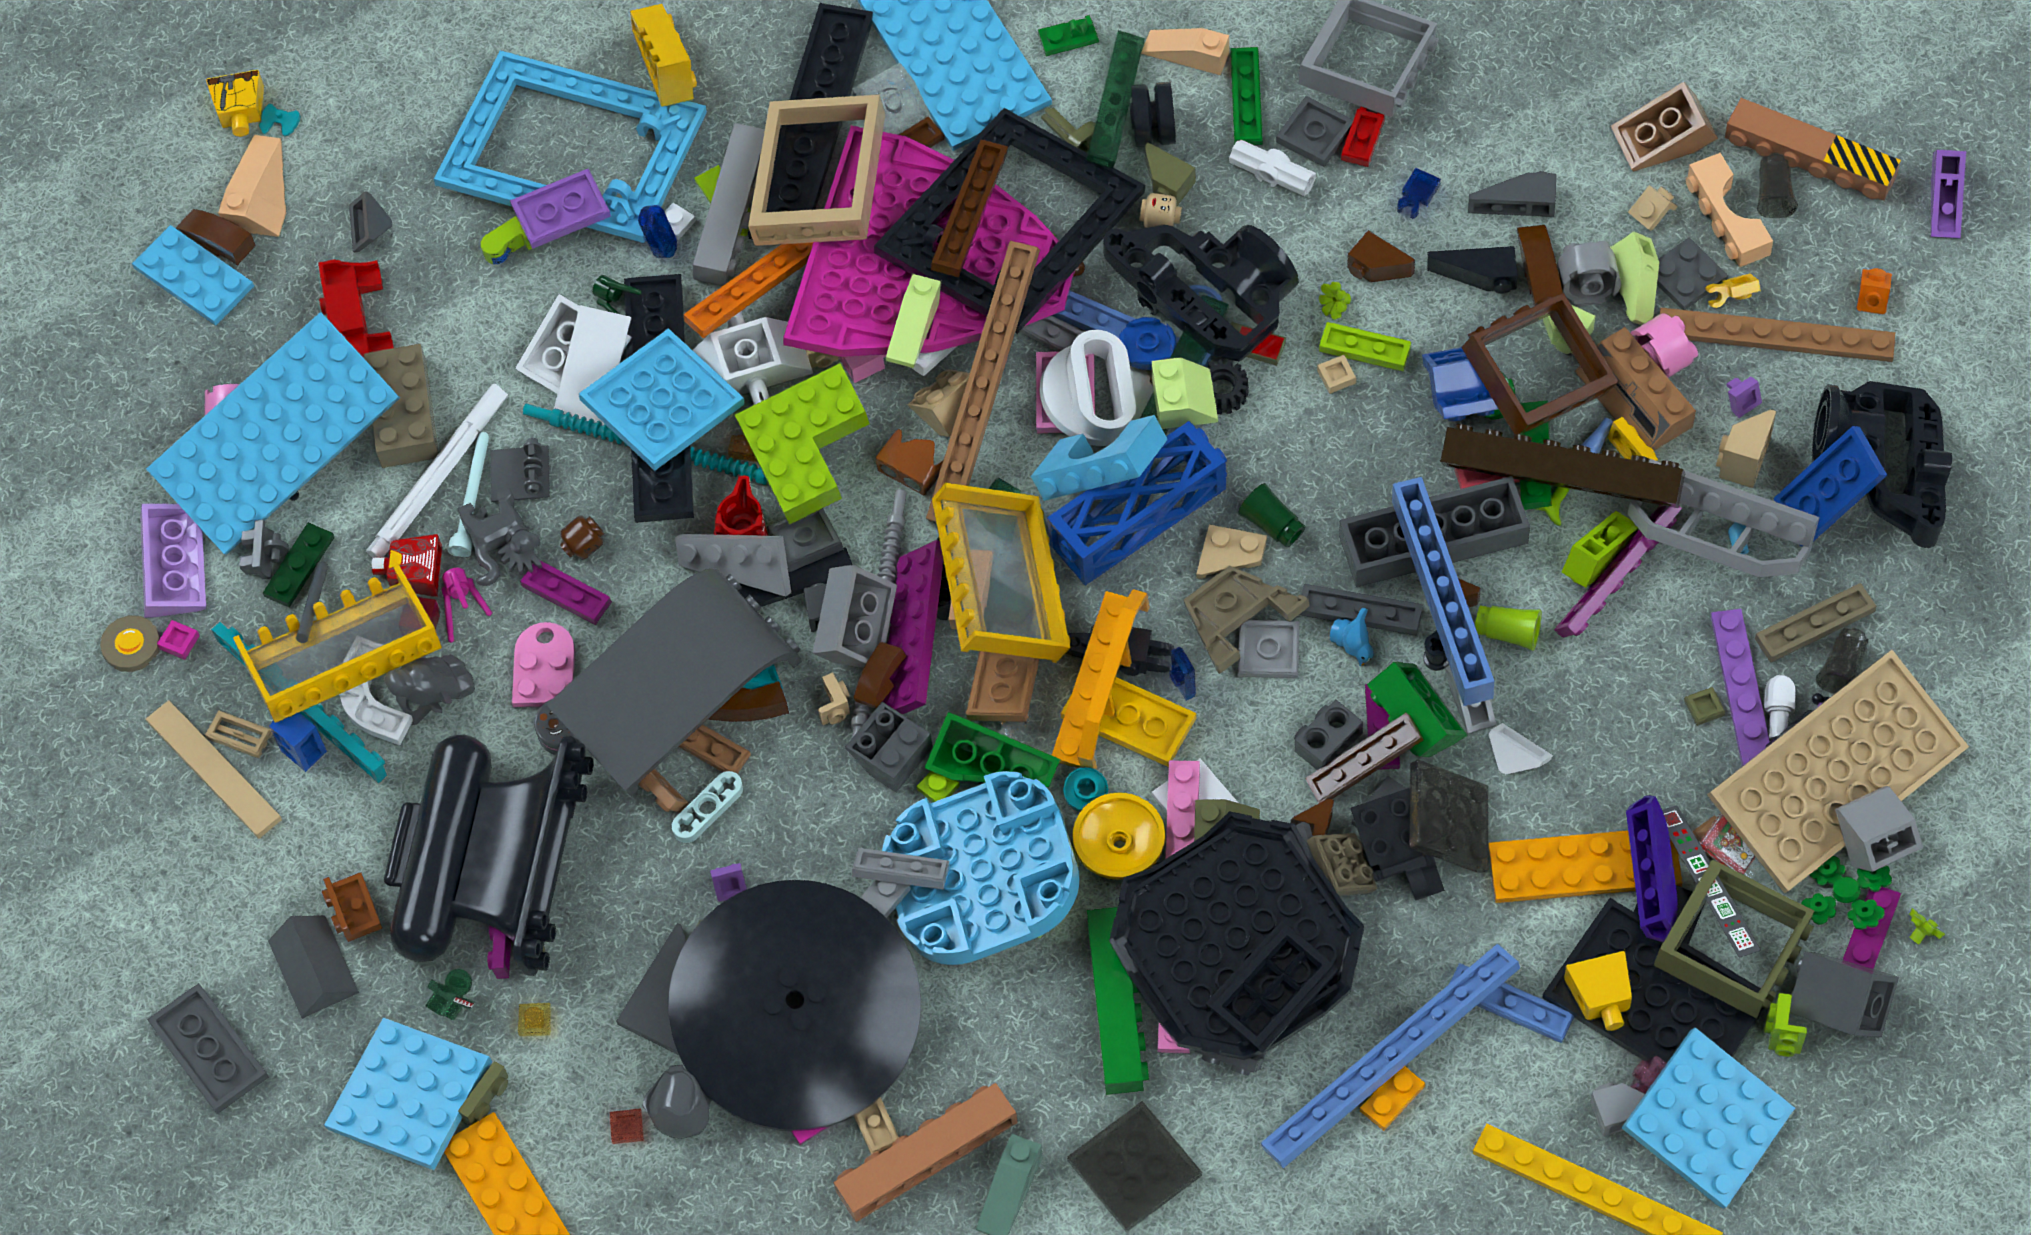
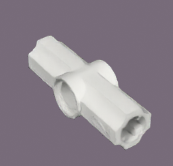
(1272, 167)

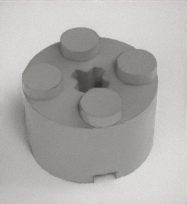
(1588, 272)

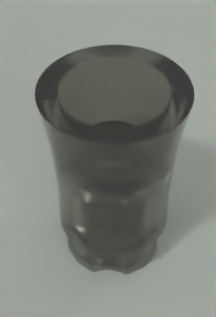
(1776, 188)
(1843, 660)

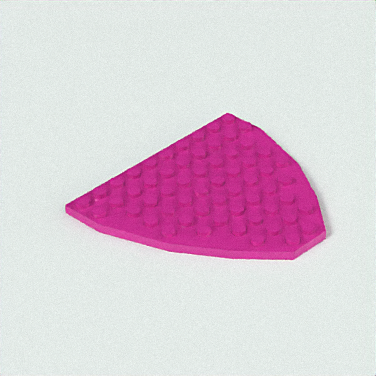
(854, 296)

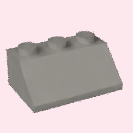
(853, 615)

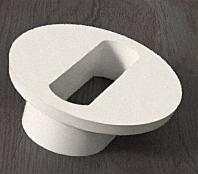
(1067, 390)

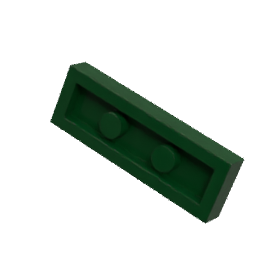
(298, 565)

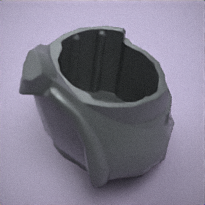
(677, 1104)

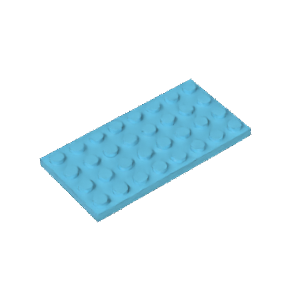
(959, 62)
(273, 433)

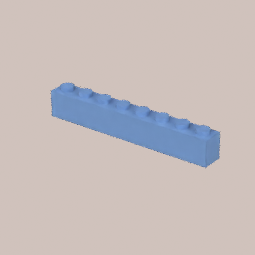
(1443, 591)

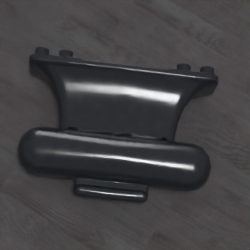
(483, 851)

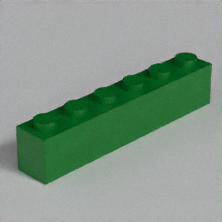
(1115, 1010)

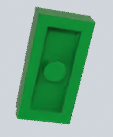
(1068, 36)

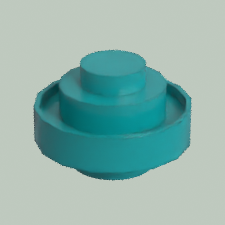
(1083, 787)

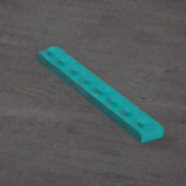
(330, 726)

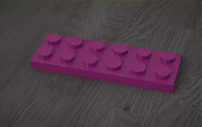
(914, 624)

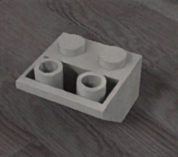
(1877, 829)

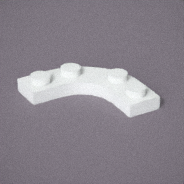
(373, 716)

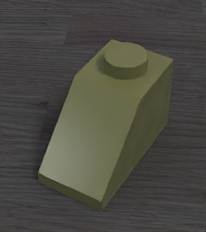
(1168, 173)

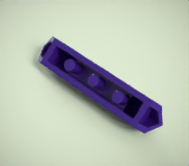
(1652, 867)

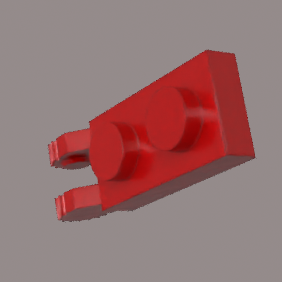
(1363, 137)

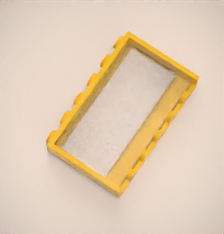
(1000, 572)
(341, 649)

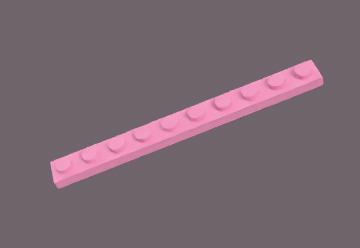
(1182, 793)

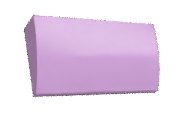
(171, 561)

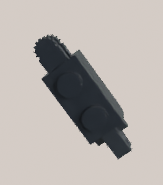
(1140, 648)

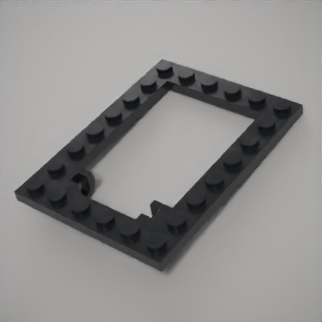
(914, 236)

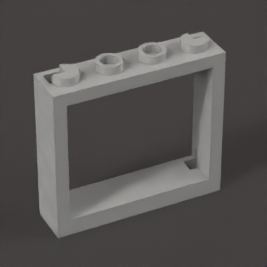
(1381, 18)

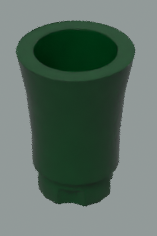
(1271, 515)

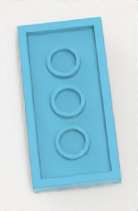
(193, 275)

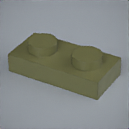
(491, 1084)

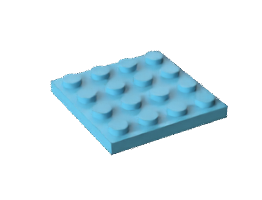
(661, 399)
(407, 1093)
(1708, 1118)

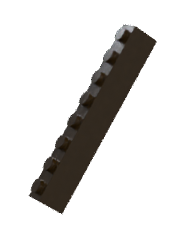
(1562, 466)

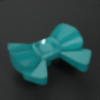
(288, 120)

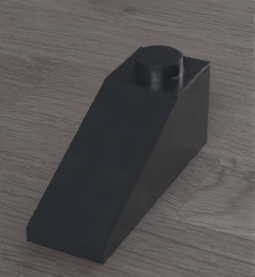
(1481, 267)

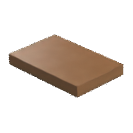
(1002, 687)

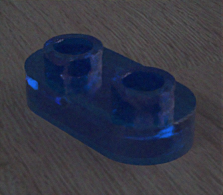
(657, 231)

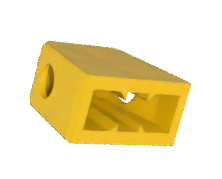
(1601, 988)

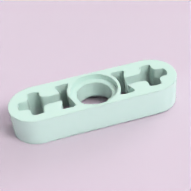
(686, 817)

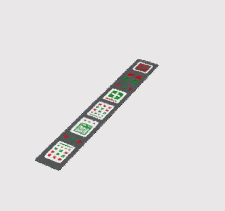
(1717, 896)

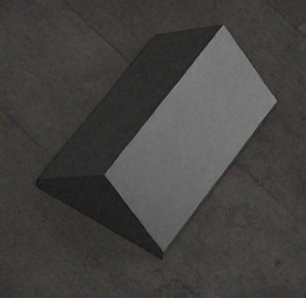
(312, 963)

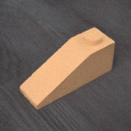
(1189, 47)

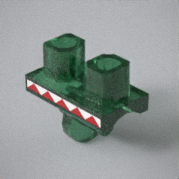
(448, 997)

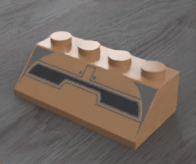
(1643, 392)

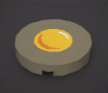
(130, 643)

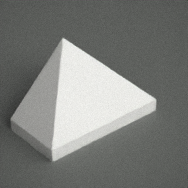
(1515, 751)

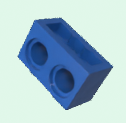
(298, 740)

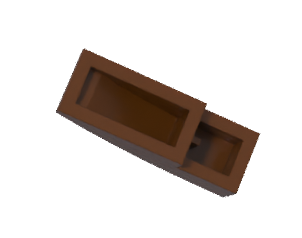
(217, 235)
(753, 704)

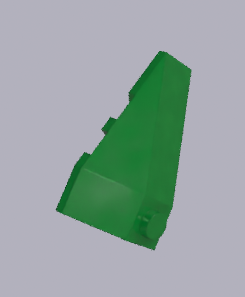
(971, 751)

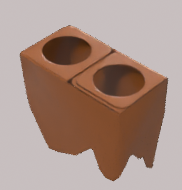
(912, 459)

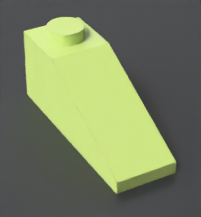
(914, 320)

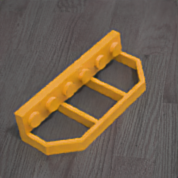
(1092, 690)

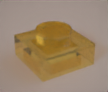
(534, 1019)

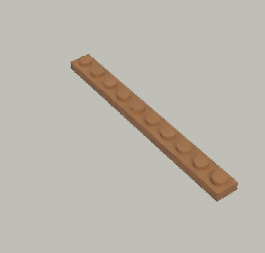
(987, 367)

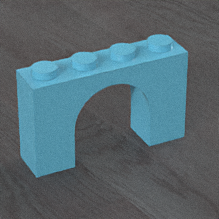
(1075, 467)

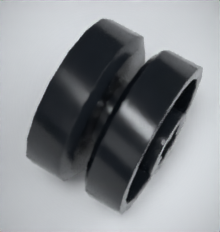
(1152, 114)

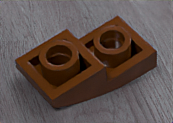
(874, 680)

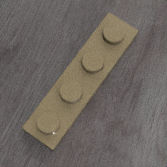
(1815, 622)

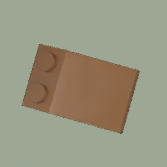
(1664, 129)

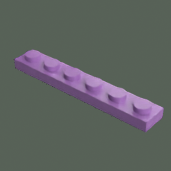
(1740, 683)

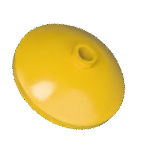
(1118, 819)

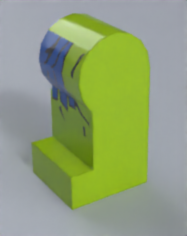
(503, 241)

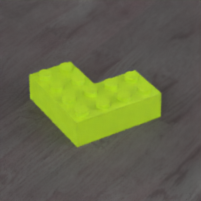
(791, 430)

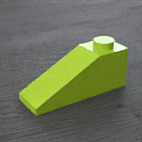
(1598, 549)

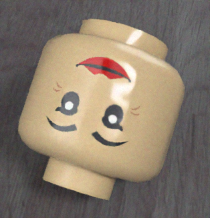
(1160, 210)

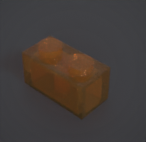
(740, 449)

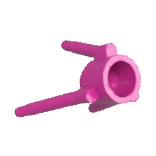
(458, 586)

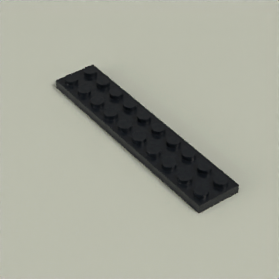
(825, 72)
(669, 489)

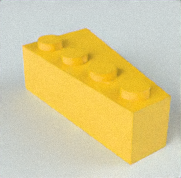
(663, 54)

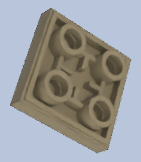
(1343, 863)

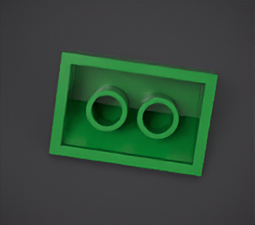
(1404, 690)

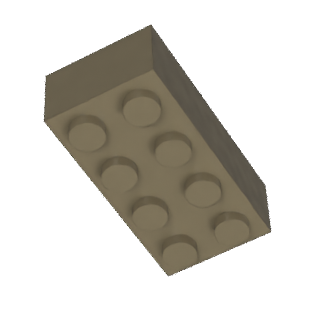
(408, 427)

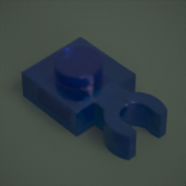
(1418, 189)

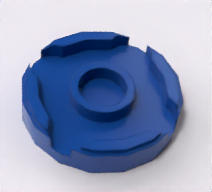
(1147, 341)

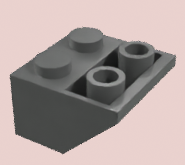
(890, 746)

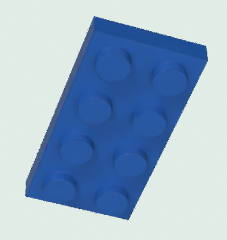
(1835, 480)

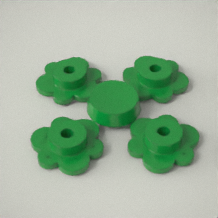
(1846, 891)

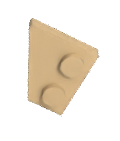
(1230, 548)

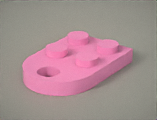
(542, 668)

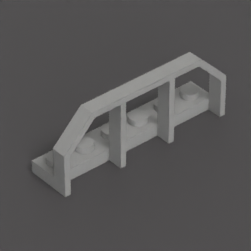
(1739, 507)

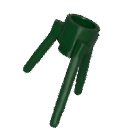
(610, 291)

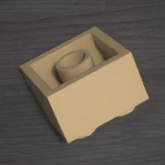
(1745, 449)

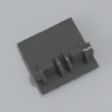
(521, 470)

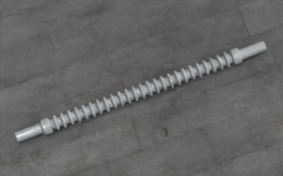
(895, 524)

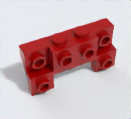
(343, 303)

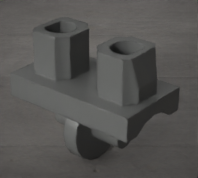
(266, 550)

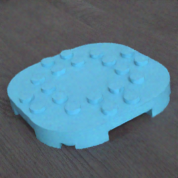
(1006, 874)

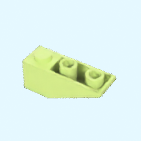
(1638, 275)

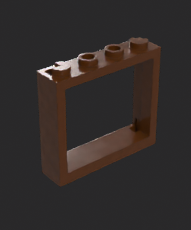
(1577, 339)

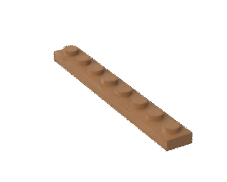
(1786, 335)

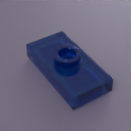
(1182, 673)

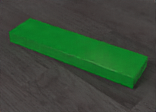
(1246, 95)

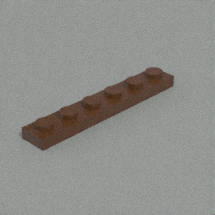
(969, 208)

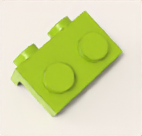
(1783, 1037)

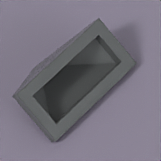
(367, 221)

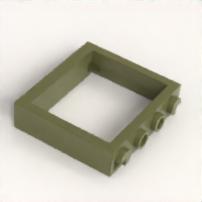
(1757, 897)

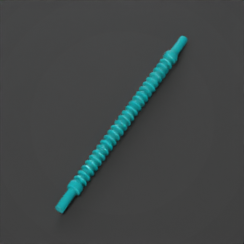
(557, 418)

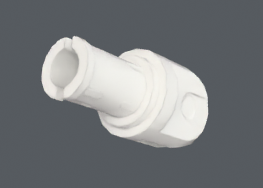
(1779, 703)

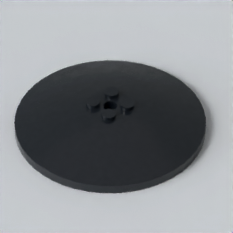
(782, 1062)

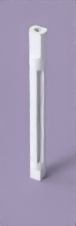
(437, 471)

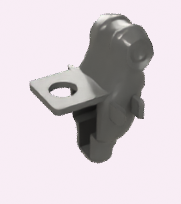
(428, 683)

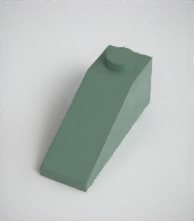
(1010, 1185)

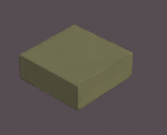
(1704, 706)

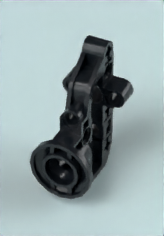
(1252, 270)
(1928, 466)

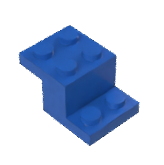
(1456, 385)

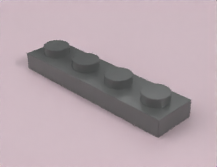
(1382, 612)

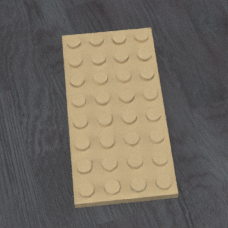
(1859, 740)

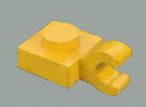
(1737, 287)

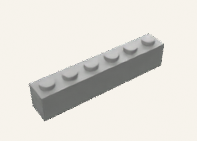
(729, 207)

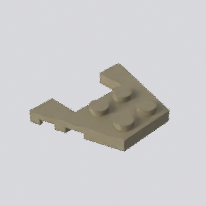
(1228, 603)

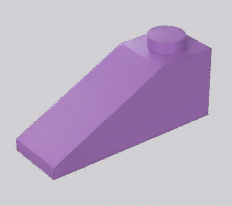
(1947, 193)

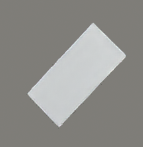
(592, 353)

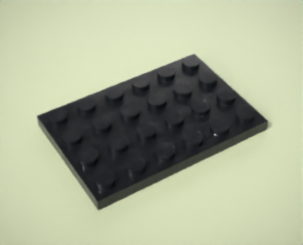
(1661, 1004)

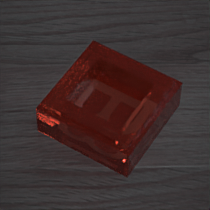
(626, 1126)

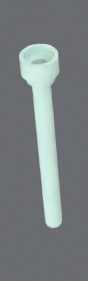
(461, 542)

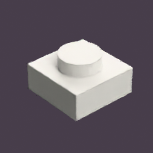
(679, 219)

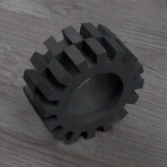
(1237, 378)

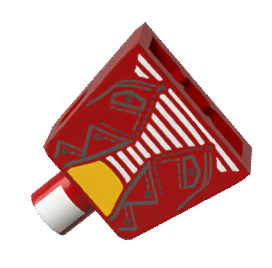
(418, 560)

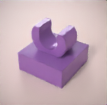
(1743, 395)
(728, 881)

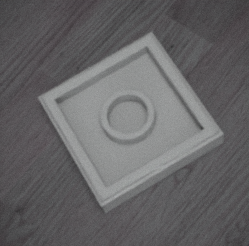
(1269, 649)

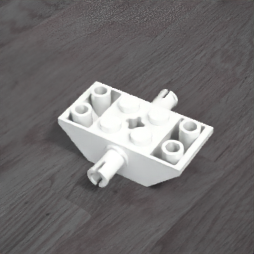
(753, 355)

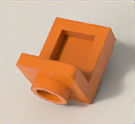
(1874, 291)

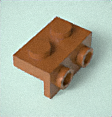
(353, 906)

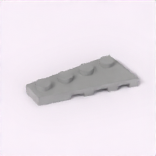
(748, 558)

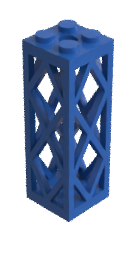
(1207, 478)

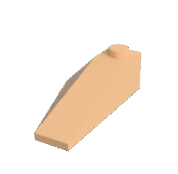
(257, 189)

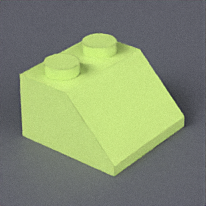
(1183, 393)

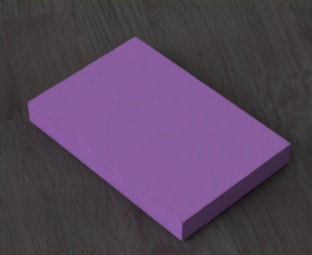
(560, 208)

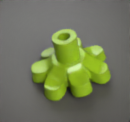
(1334, 300)
(1923, 927)

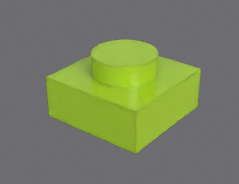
(937, 786)

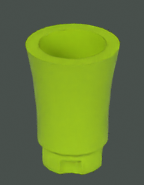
(1510, 625)

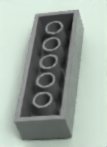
(1470, 519)

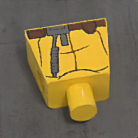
(237, 100)

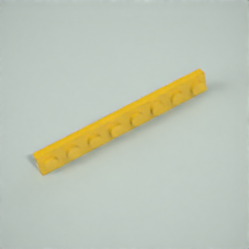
(1584, 1186)

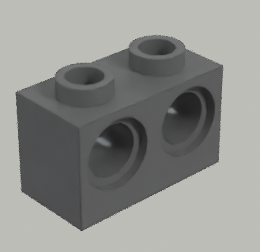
(1333, 739)

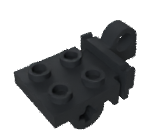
(1386, 840)

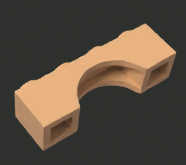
(1744, 238)

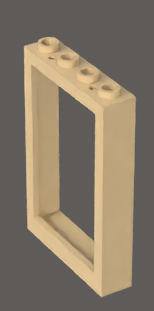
(818, 224)

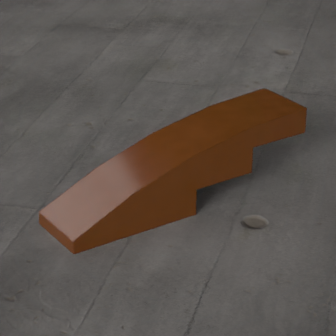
(1539, 262)

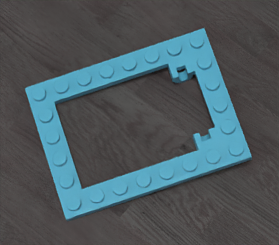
(672, 126)

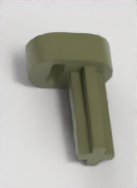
(1078, 138)

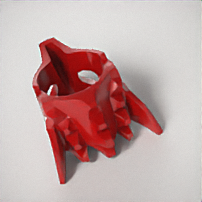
(740, 512)

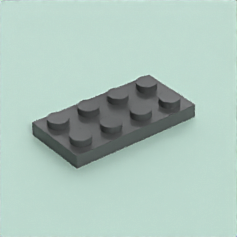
(208, 1048)

